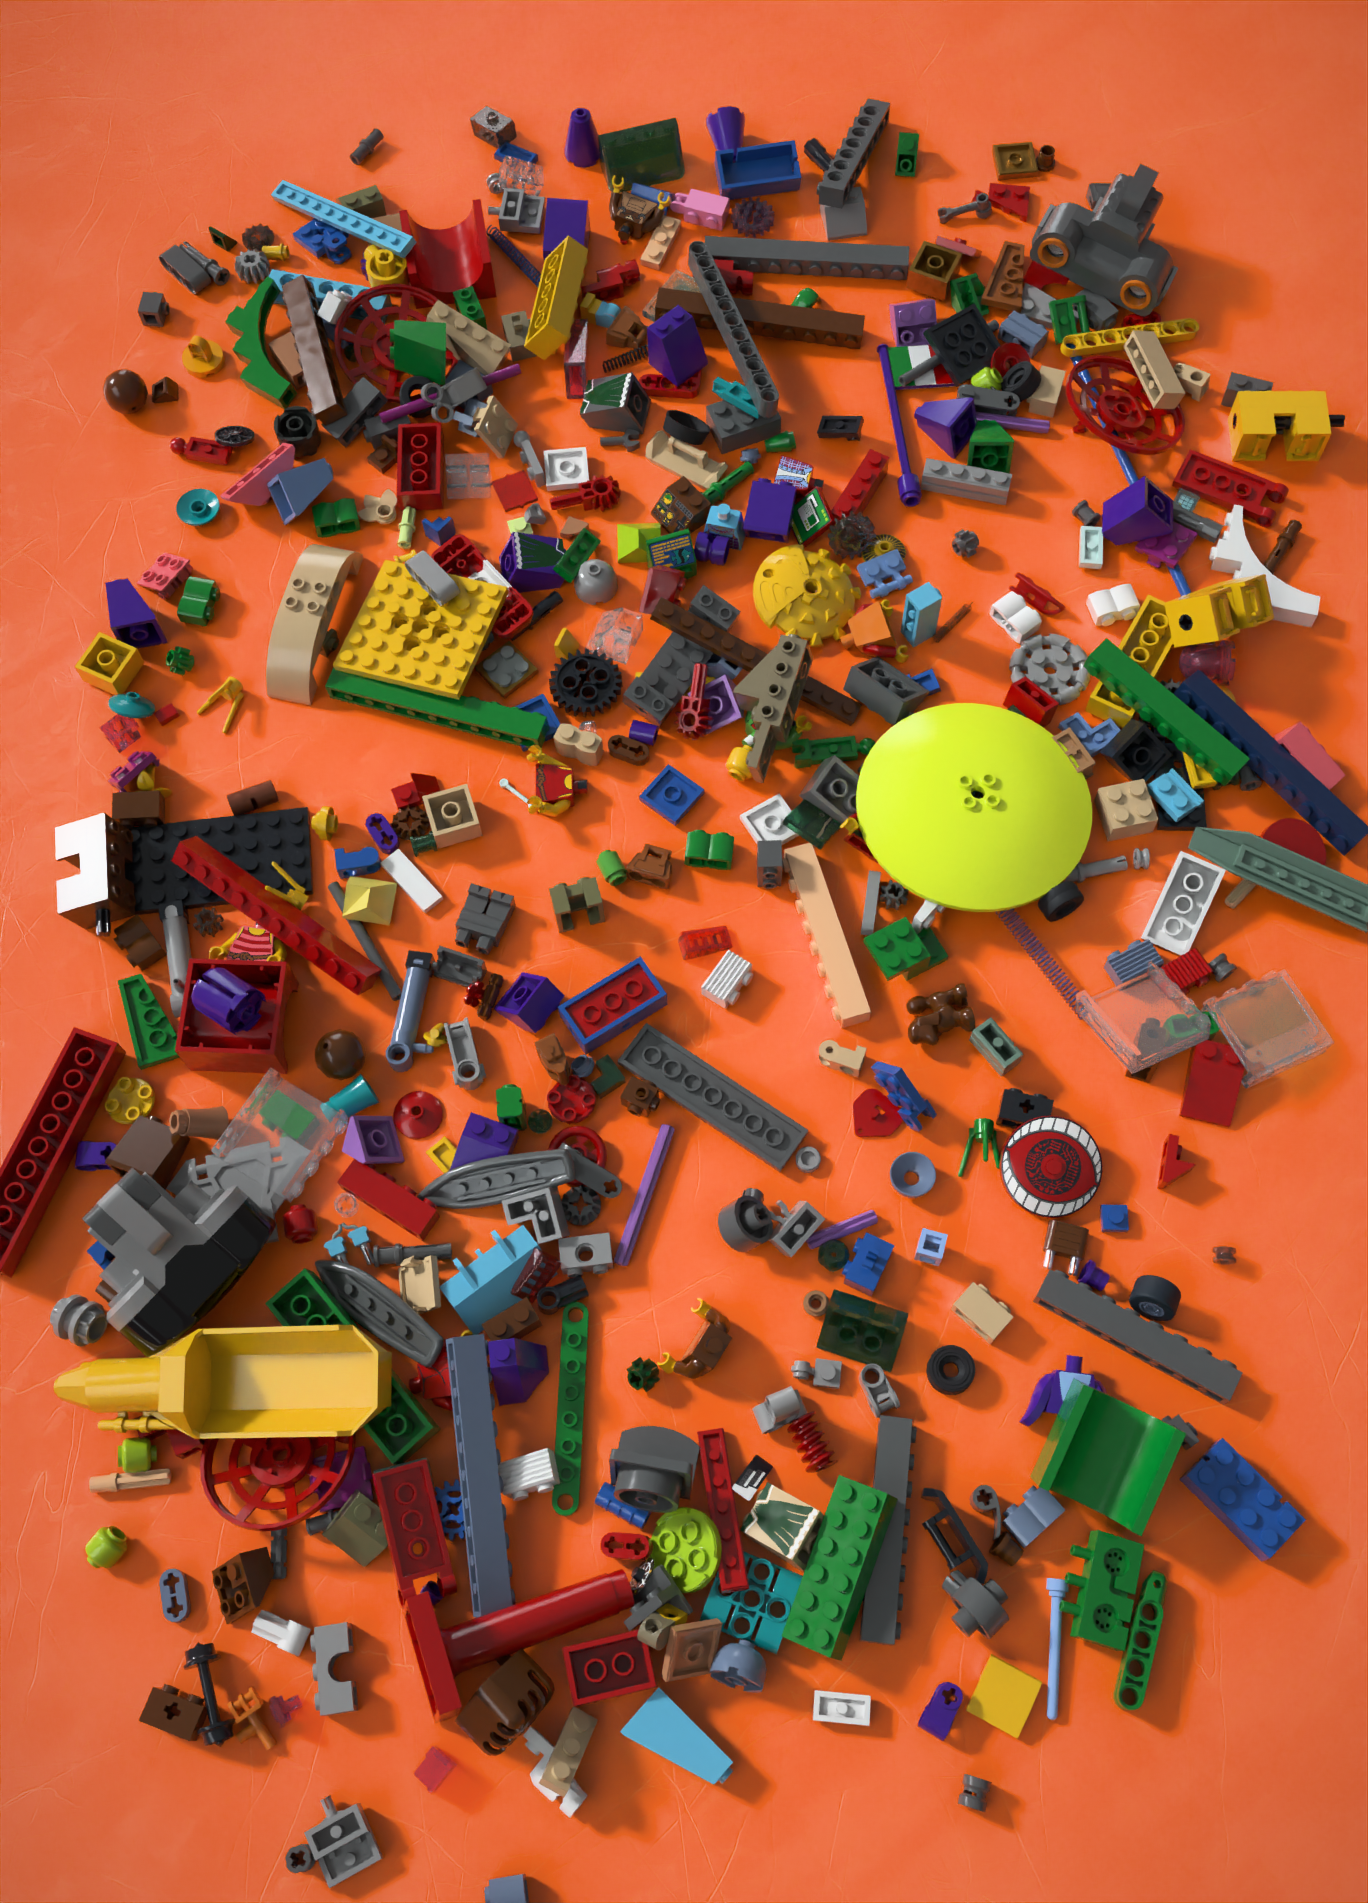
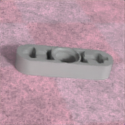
(870, 903)

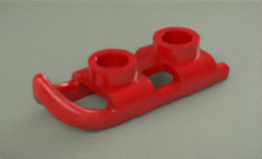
(1041, 595)

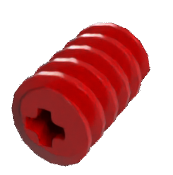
(811, 1443)

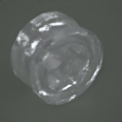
(344, 1196)

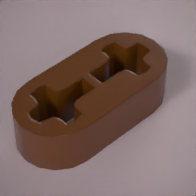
(628, 750)

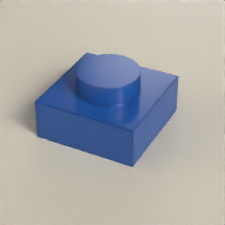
(1114, 1218)

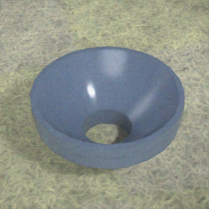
(915, 1163)

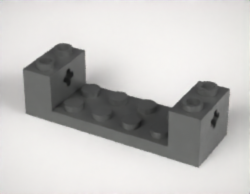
(672, 668)

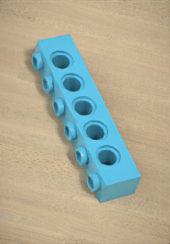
(323, 285)

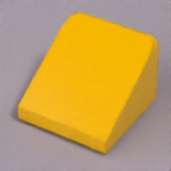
(565, 643)

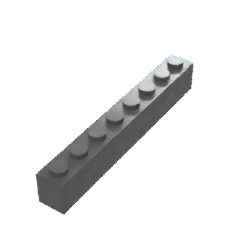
(1138, 1337)
(890, 1476)

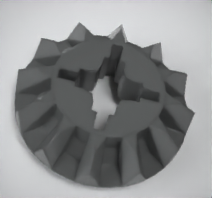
(588, 1213)

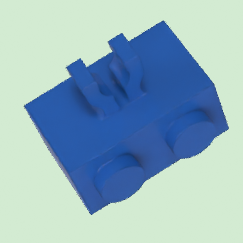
(867, 1264)

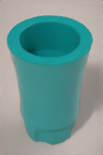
(354, 1097)

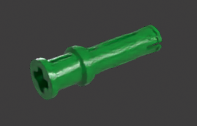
(719, 489)

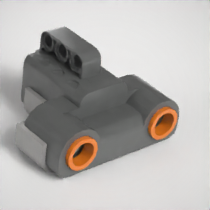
(1110, 245)

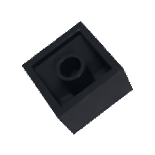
(1136, 751)

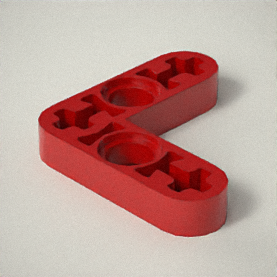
(675, 392)

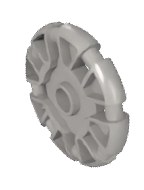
(1055, 658)

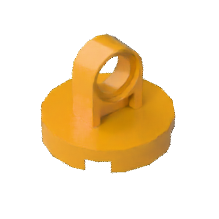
(202, 357)

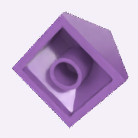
(723, 703)
(372, 1140)

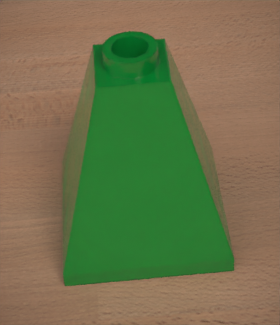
(990, 447)

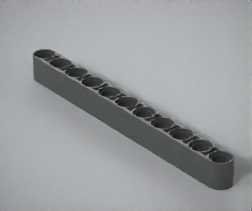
(733, 330)

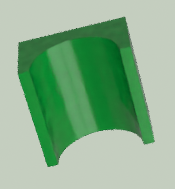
(1108, 1456)

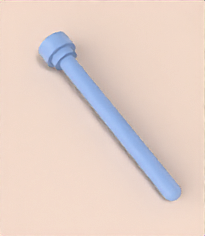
(1057, 1591)

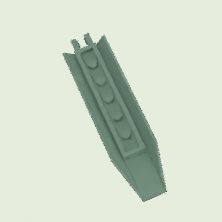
(1285, 873)

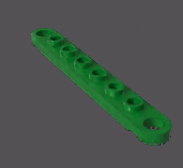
(571, 1407)

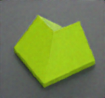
(633, 541)

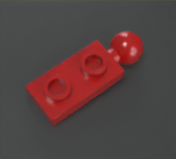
(202, 450)

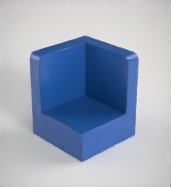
(440, 530)

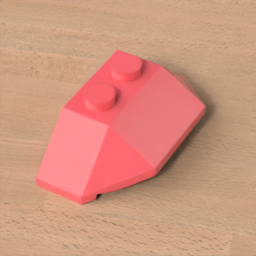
(253, 487)

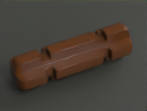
(490, 996)

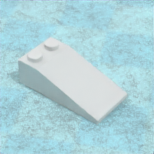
(1183, 903)

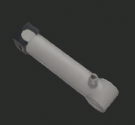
(175, 919)

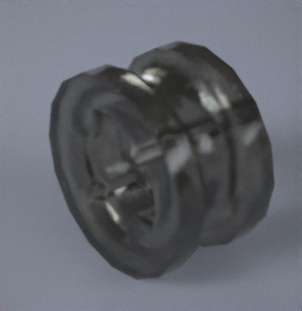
(1224, 1255)

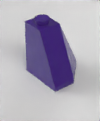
(517, 1368)

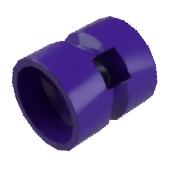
(711, 548)

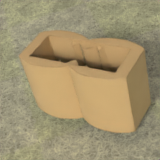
(578, 744)

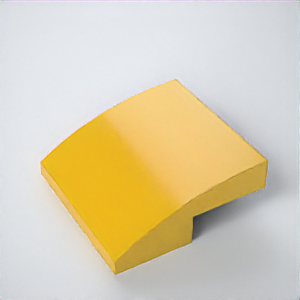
(1004, 1696)

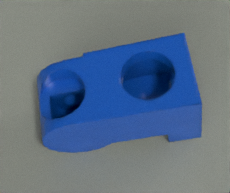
(357, 863)

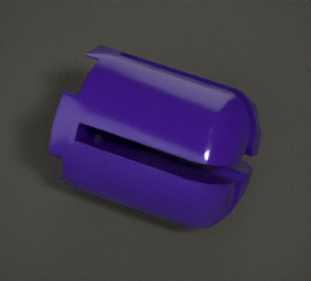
(227, 1000)

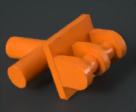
(256, 1723)

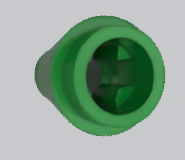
(781, 443)

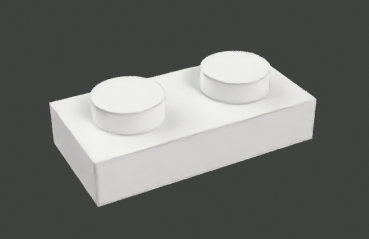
(841, 1708)

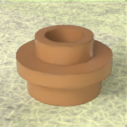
(815, 1295)

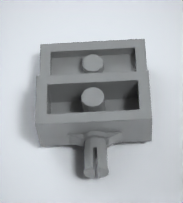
(519, 211)
(343, 1842)

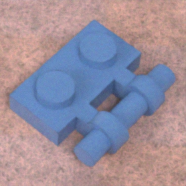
(881, 568)

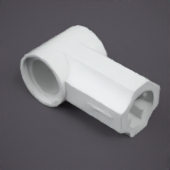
(287, 1634)

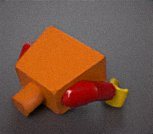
(873, 632)

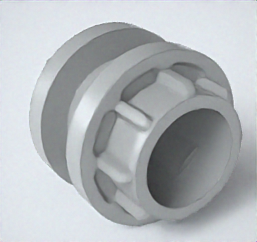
(78, 1320)

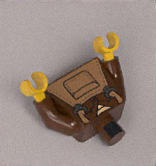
(633, 213)
(706, 1346)

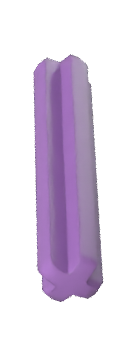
(842, 1229)

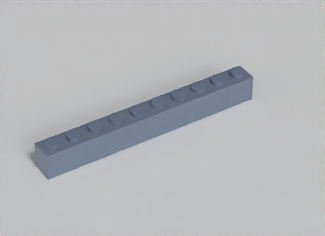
(479, 1474)

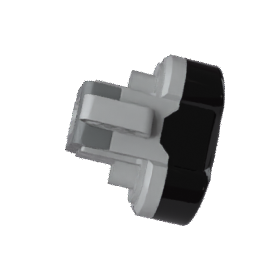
(173, 1254)

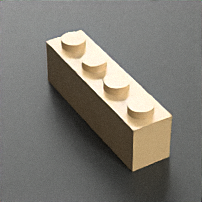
(1154, 370)

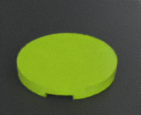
(687, 1547)

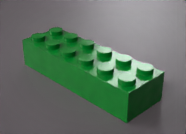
(839, 1568)

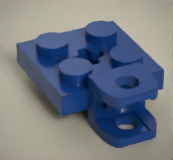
(331, 242)
(903, 1093)

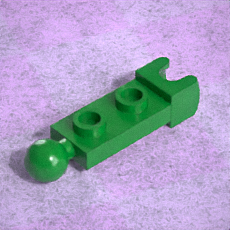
(816, 751)

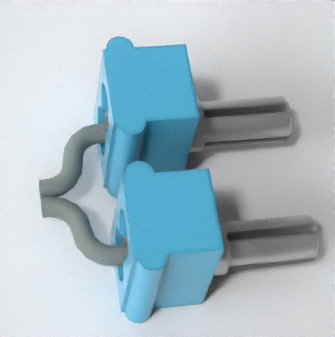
(359, 1237)

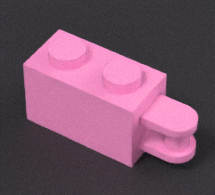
(702, 208)

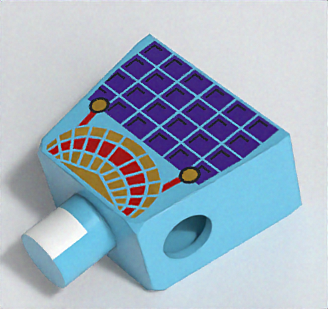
(726, 523)

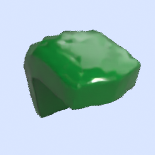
(806, 298)

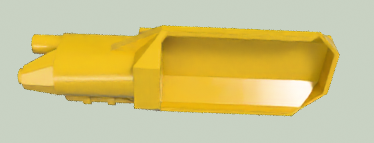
(242, 1384)

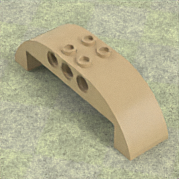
(304, 620)

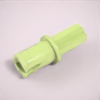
(407, 528)

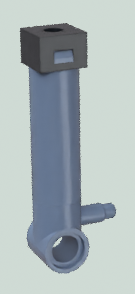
(409, 1011)

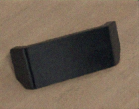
(960, 1532)

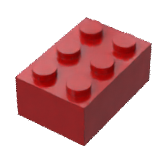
(608, 1668)

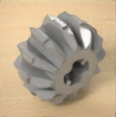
(252, 266)

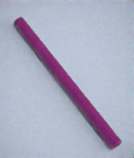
(420, 404)

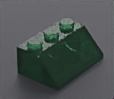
(862, 1330)

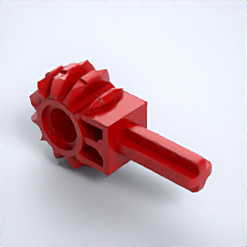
(591, 495)
(695, 706)

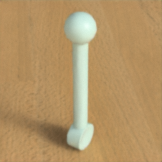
(505, 784)

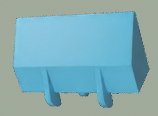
(486, 1283)

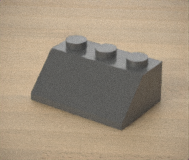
(884, 689)

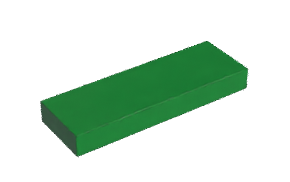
(576, 555)

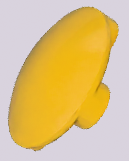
(129, 1100)

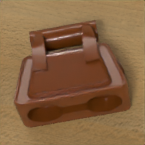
(624, 328)
(651, 869)
(553, 1058)

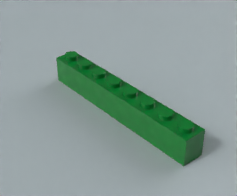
(1165, 712)

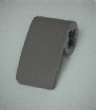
(992, 1504)

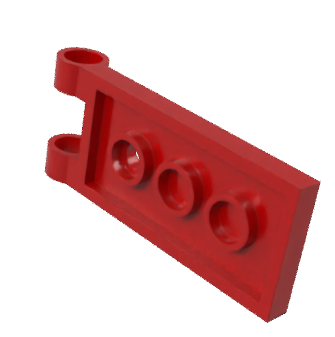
(1221, 482)
(410, 1518)

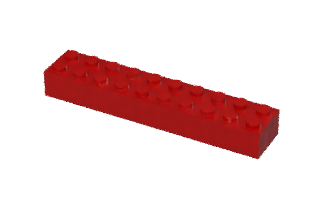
(51, 1138)

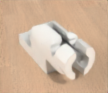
(575, 1795)

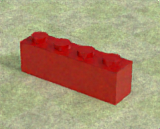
(862, 485)
(389, 1199)

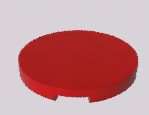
(1297, 837)

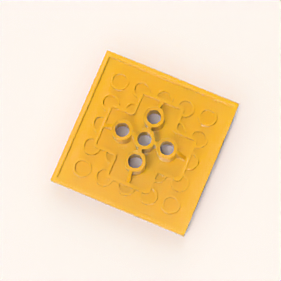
(414, 640)

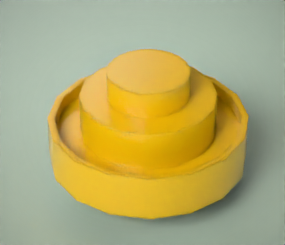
(325, 823)

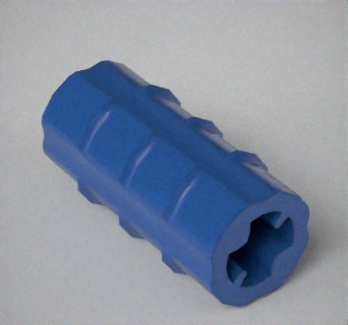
(606, 1500)

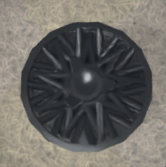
(234, 436)

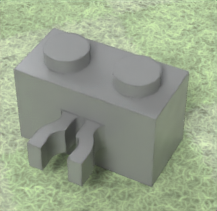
(794, 1227)

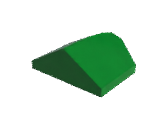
(966, 292)

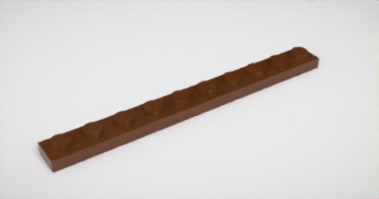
(748, 657)

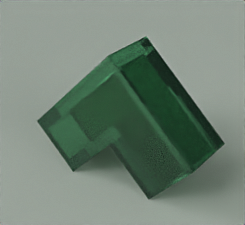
(610, 1077)

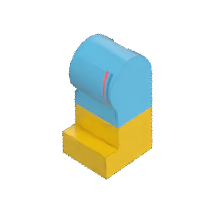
(598, 311)

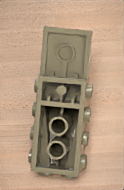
(773, 696)

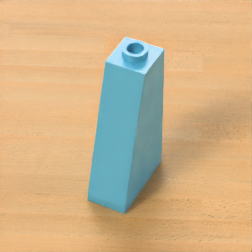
(673, 1735)

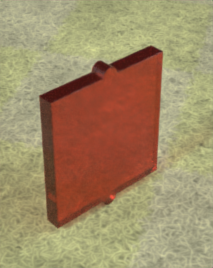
(514, 491)

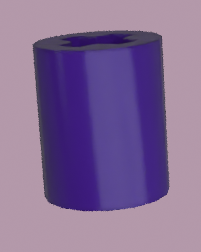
(643, 732)

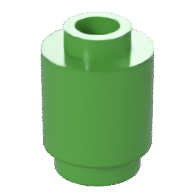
(612, 867)

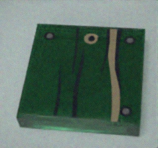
(812, 824)

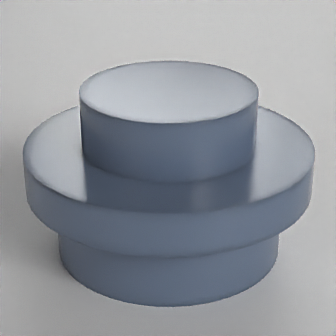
(750, 455)
(582, 1066)

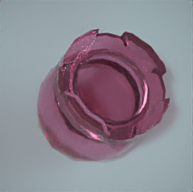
(1211, 659)

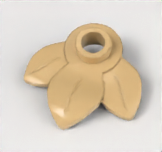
(378, 507)

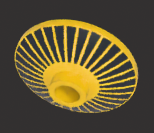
(884, 541)

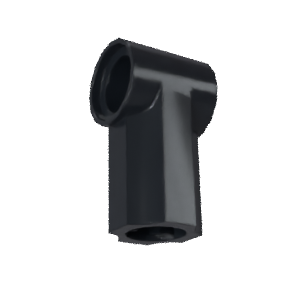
(564, 1293)

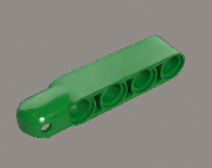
(1155, 1599)

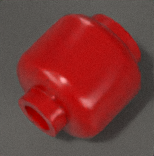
(300, 1224)

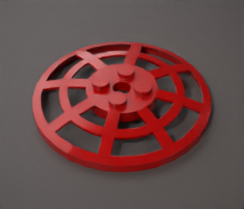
(381, 340)
(1120, 409)
(274, 1475)

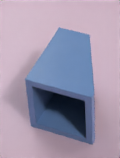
(299, 487)

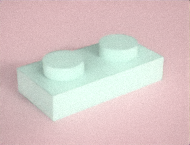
(1090, 547)

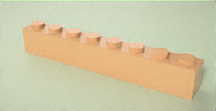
(826, 935)

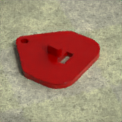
(870, 1120)

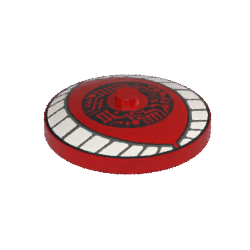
(1051, 1166)

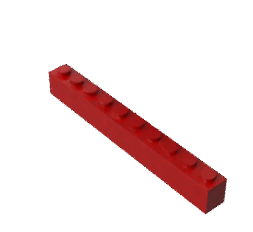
(276, 915)

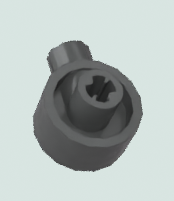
(746, 1221)
(977, 1604)

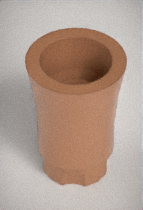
(199, 1122)

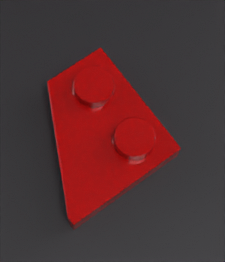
(1010, 199)

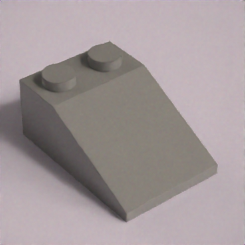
(833, 789)

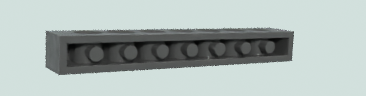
(853, 154)

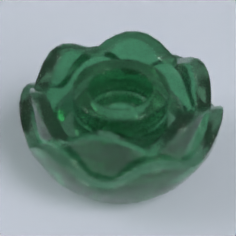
(827, 1260)

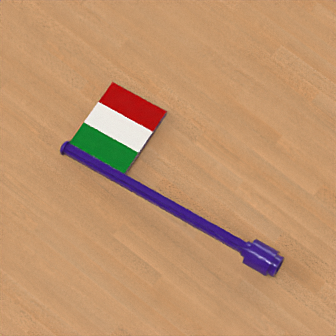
(894, 363)

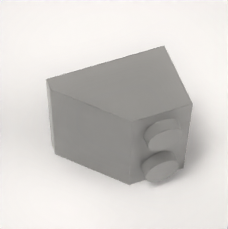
(848, 221)

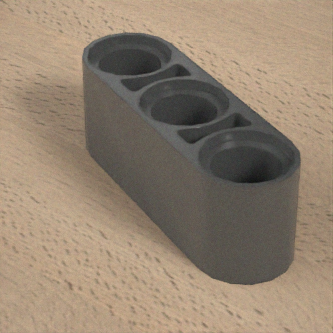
(184, 269)

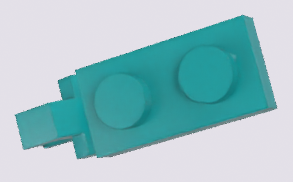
(736, 395)

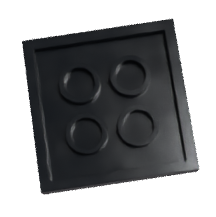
(963, 344)

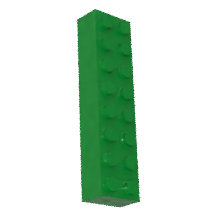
(397, 1428)

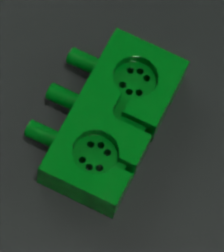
(1106, 1581)

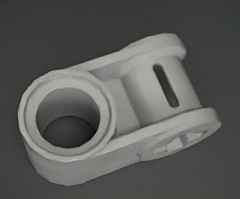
(878, 1392)

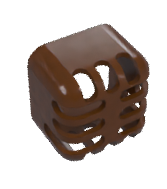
(506, 1703)

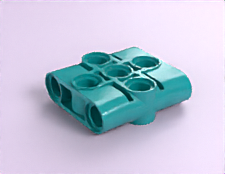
(771, 1628)

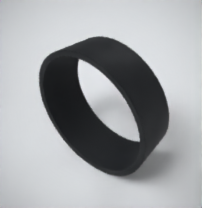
(685, 427)

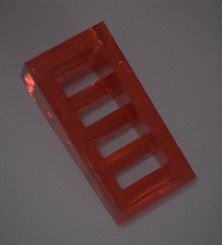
(697, 951)
(532, 1265)

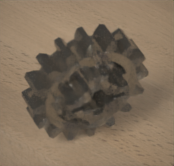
(841, 538)

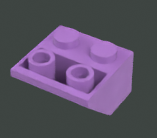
(911, 320)

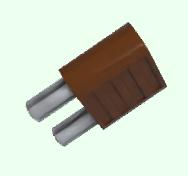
(1065, 1241)

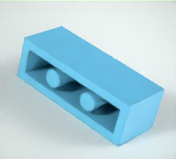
(921, 614)

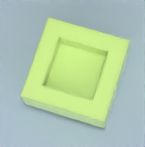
(519, 525)

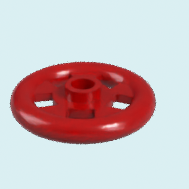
(582, 1134)

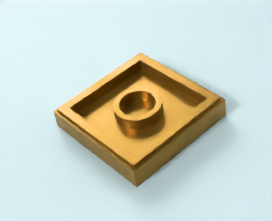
(1015, 161)

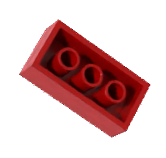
(420, 466)

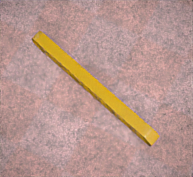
(1118, 335)

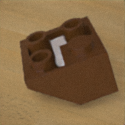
(243, 1582)

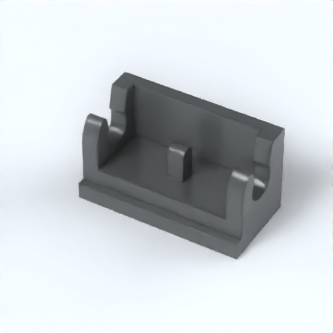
(458, 967)

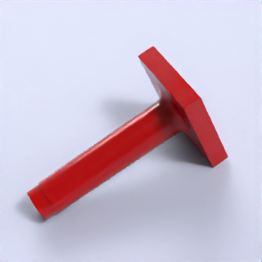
(455, 1649)

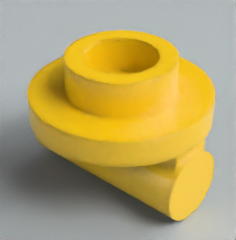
(435, 1036)

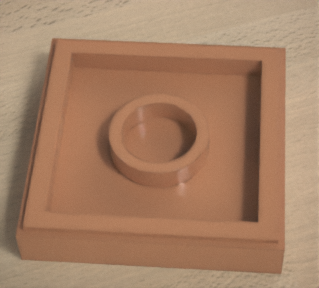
(691, 1649)

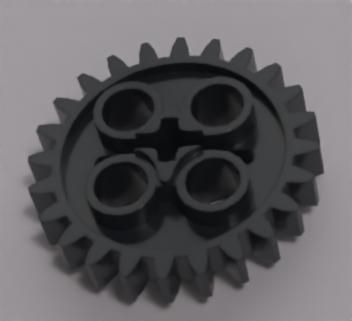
(569, 674)

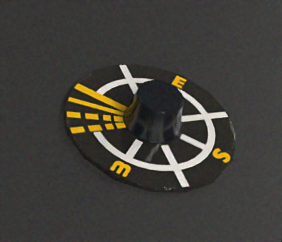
(641, 1575)

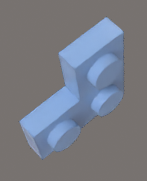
(1091, 738)

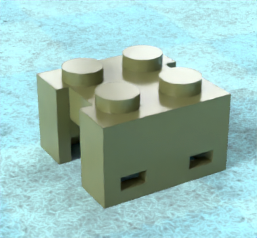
(575, 898)

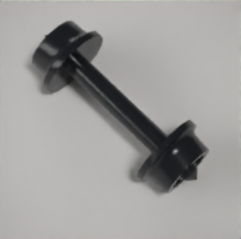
(218, 1730)

